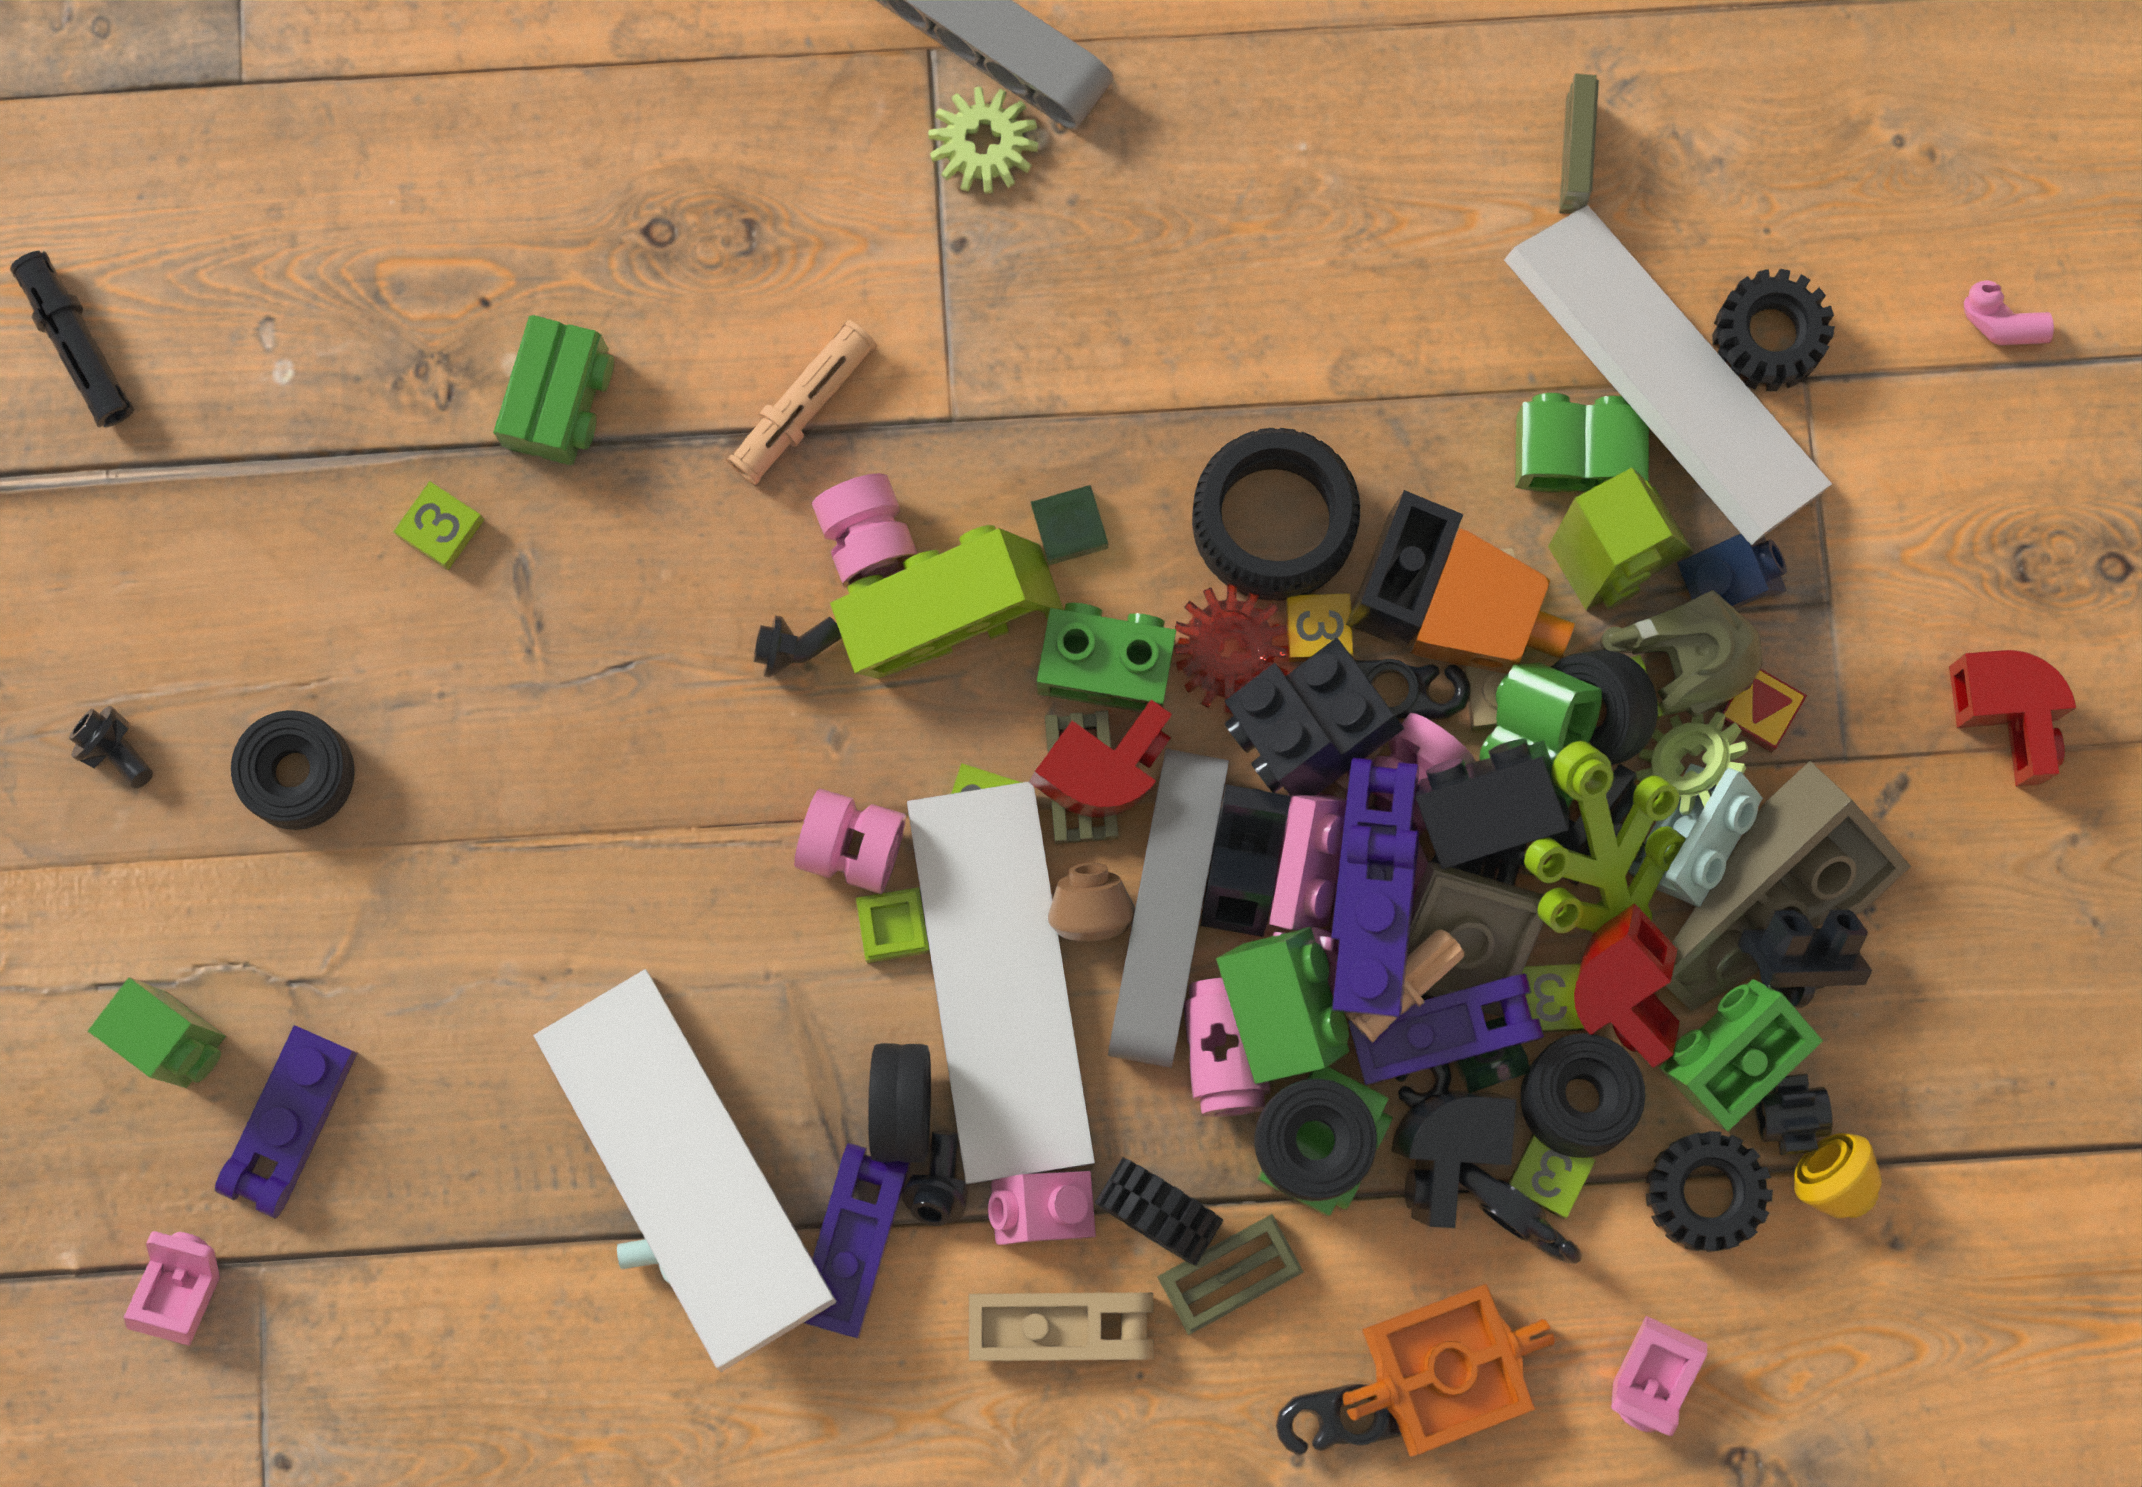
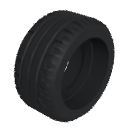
(1290, 452)

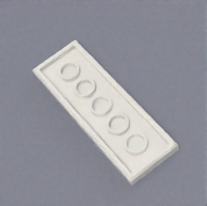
(1668, 373)
(1000, 983)
(684, 1170)

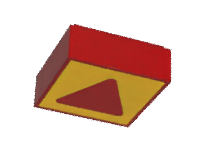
(1764, 710)

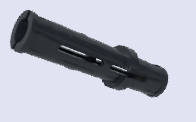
(61, 319)

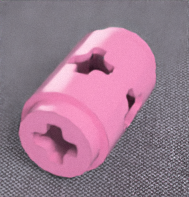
(1218, 1084)

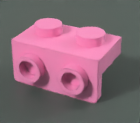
(1308, 862)

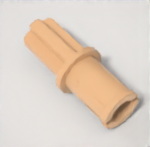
(1423, 969)

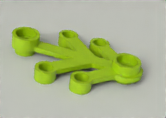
(1587, 777)

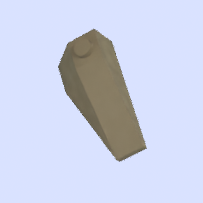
(1802, 854)

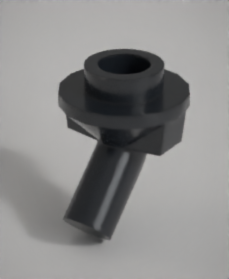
(780, 647)
(100, 737)
(938, 1196)

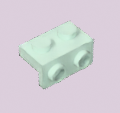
(1709, 835)

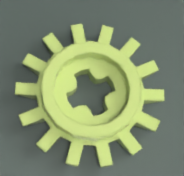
(999, 157)
(1693, 739)

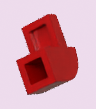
(2018, 692)
(1094, 778)
(1618, 982)

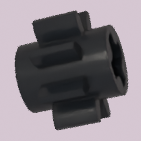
(1794, 1115)

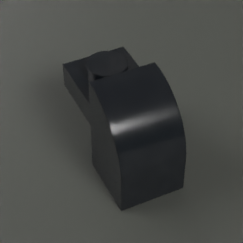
(1244, 860)
(1442, 1134)

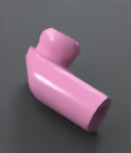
(1999, 324)

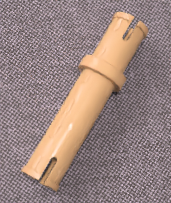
(784, 422)

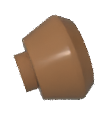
(1090, 904)

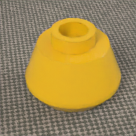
(1839, 1176)

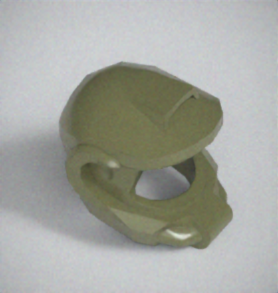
(1709, 648)

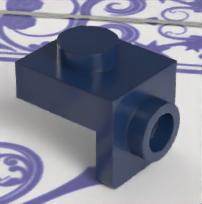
(1736, 570)

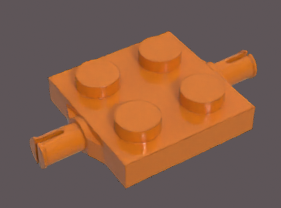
(1448, 1369)

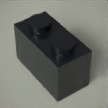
(1404, 569)
(1491, 802)

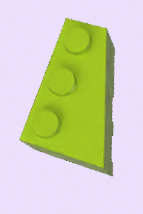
(1616, 540)
(943, 601)

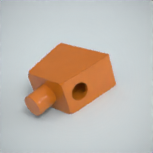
(1488, 610)

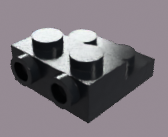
(1310, 721)

